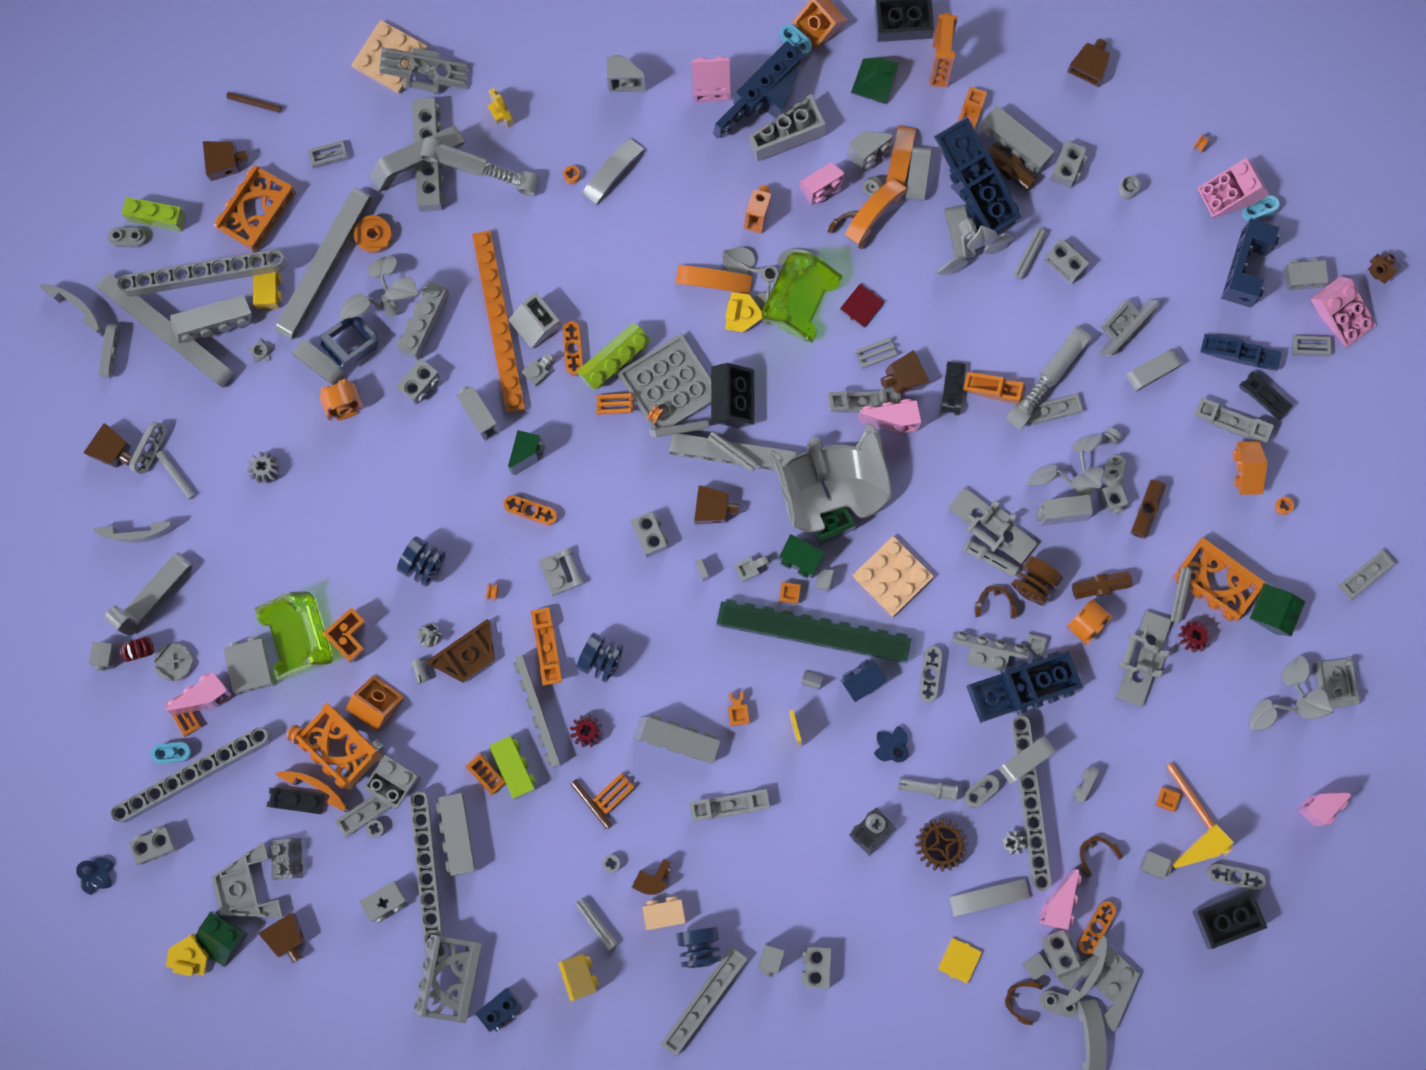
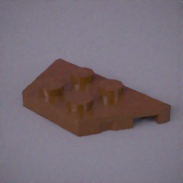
(467, 654)

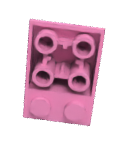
(711, 79)
(1233, 189)
(1343, 310)
(892, 417)
(205, 695)
(1058, 907)

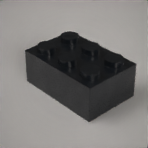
(903, 20)
(732, 395)
(1229, 919)

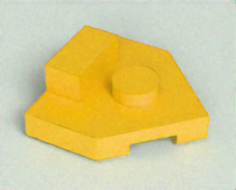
(498, 109)
(742, 313)
(187, 957)

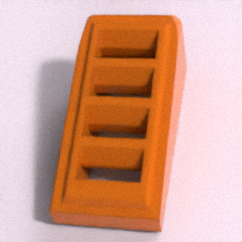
(476, 759)

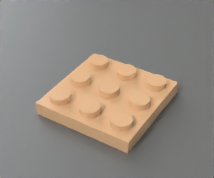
(369, 57)
(892, 576)

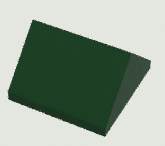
(836, 524)

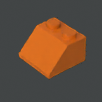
(819, 21)
(374, 703)

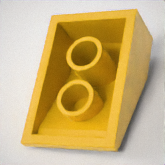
(1209, 845)
(578, 976)

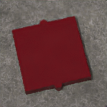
(861, 305)

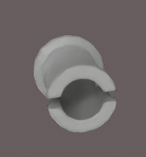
(419, 670)

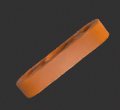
(566, 335)
(545, 510)
(1099, 912)

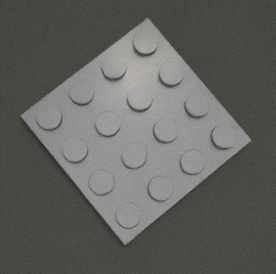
(670, 379)

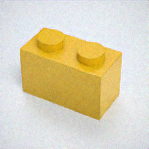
(266, 291)

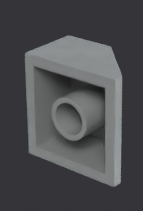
(624, 75)

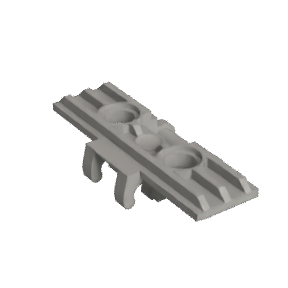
(424, 63)
(995, 521)
(1149, 659)

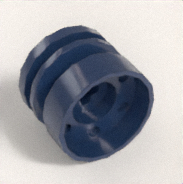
(419, 560)
(599, 657)
(699, 947)

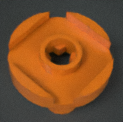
(365, 227)

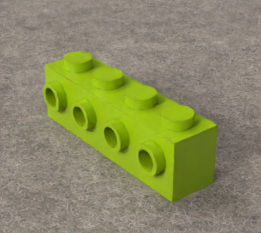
(613, 356)

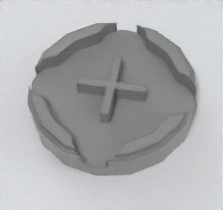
(173, 662)

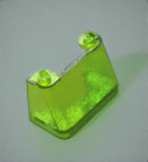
(799, 293)
(296, 633)

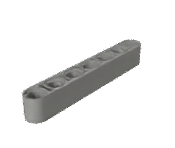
(703, 449)

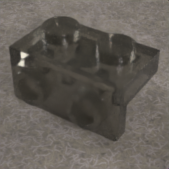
(870, 841)
(286, 858)

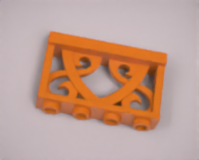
(944, 56)
(242, 195)
(1245, 577)
(363, 748)

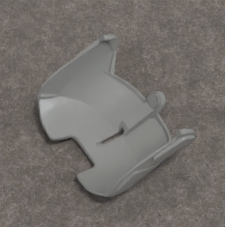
(851, 475)

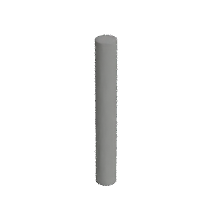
(176, 476)

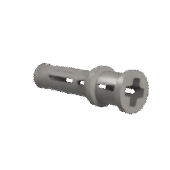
(982, 553)
(937, 790)

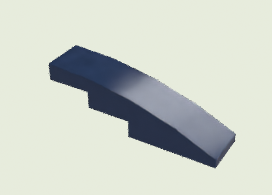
(1240, 352)

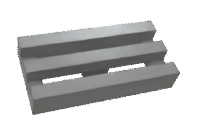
(328, 154)
(1295, 338)
(875, 345)

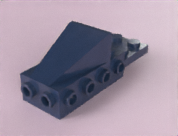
(765, 88)
(976, 177)
(1025, 686)

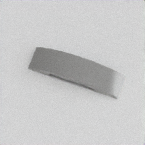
(611, 170)
(59, 294)
(855, 401)
(1233, 422)
(157, 530)
(729, 805)
(989, 897)
(1099, 952)
(1094, 1035)

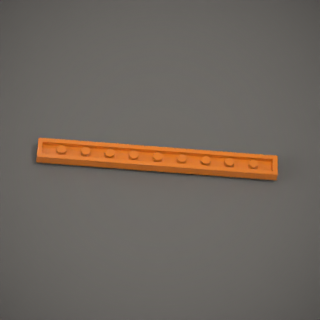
(498, 322)

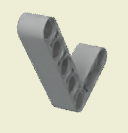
(390, 166)
(150, 597)

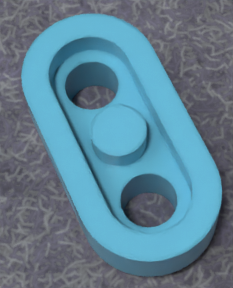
(797, 39)
(1259, 209)
(172, 752)

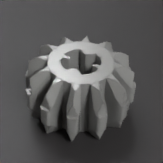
(268, 462)

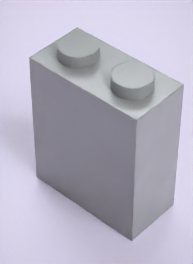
(478, 412)
(1064, 510)
(248, 665)

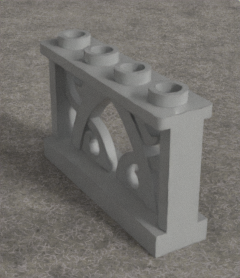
(465, 986)

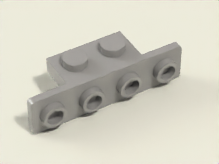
(1123, 323)
(987, 652)

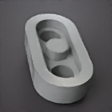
(126, 237)
(1115, 471)
(981, 791)
(1082, 791)
(1056, 1006)

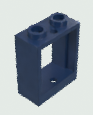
(336, 353)

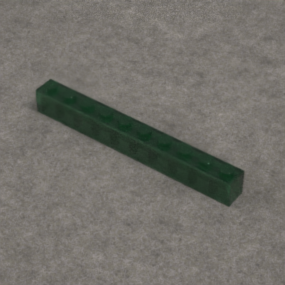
(813, 631)

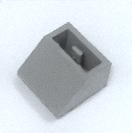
(868, 148)
(534, 320)
(391, 782)

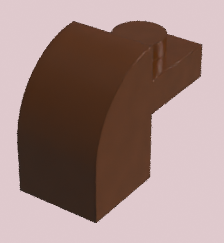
(651, 884)

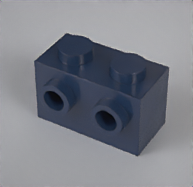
(863, 680)
(499, 1009)

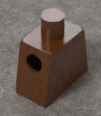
(1090, 63)
(222, 159)
(905, 374)
(108, 447)
(713, 506)
(284, 937)

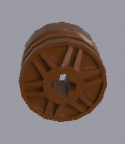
(1039, 578)

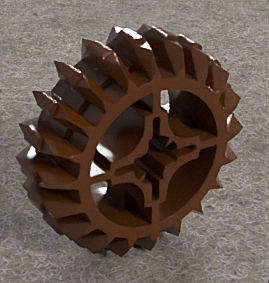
(944, 853)

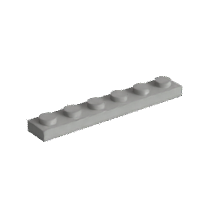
(539, 719)
(703, 1001)

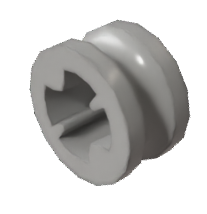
(1112, 436)
(871, 819)
(369, 831)
(614, 858)

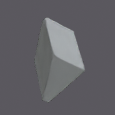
(824, 580)
(812, 680)

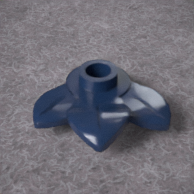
(890, 743)
(98, 874)

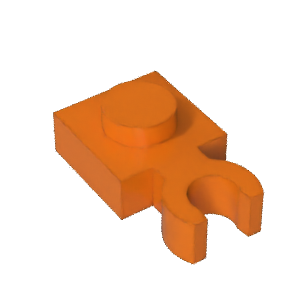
(738, 713)

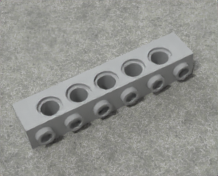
(427, 201)

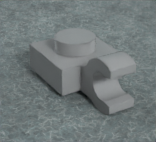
(536, 372)
(748, 568)

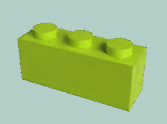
(153, 214)
(513, 767)

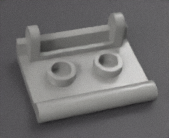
(1338, 681)

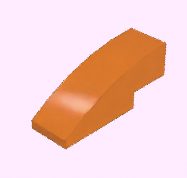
(995, 387)

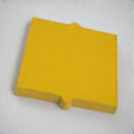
(795, 728)
(959, 960)

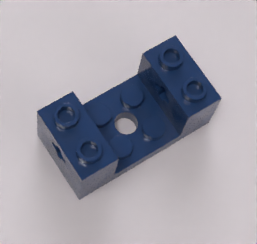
(1255, 238)

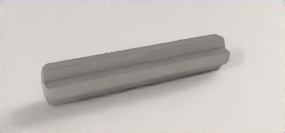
(1029, 253)
(732, 451)
(1181, 594)
(596, 924)

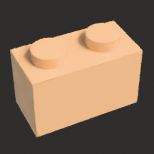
(663, 914)

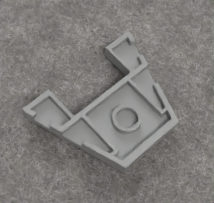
(237, 891)
(1114, 982)

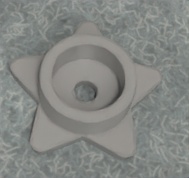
(265, 350)

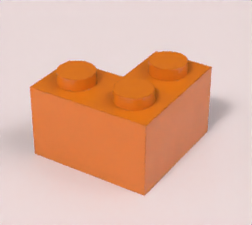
(1251, 467)
(341, 635)

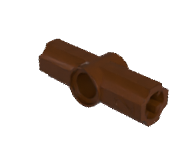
(1011, 167)
(1143, 519)
(1102, 585)

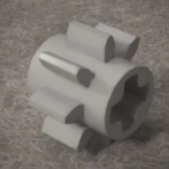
(429, 635)
(1020, 842)

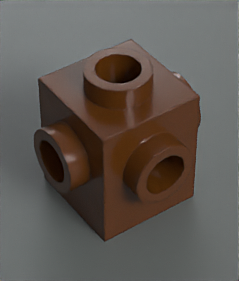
(1384, 266)

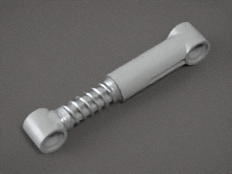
(436, 151)
(1049, 376)

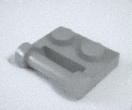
(555, 575)

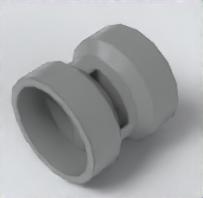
(1130, 183)

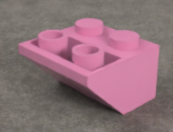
(822, 183)
(1321, 808)

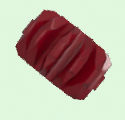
(1196, 643)
(136, 649)
(580, 728)

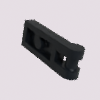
(953, 387)
(1266, 395)
(296, 801)

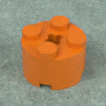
(340, 400)
(1089, 621)

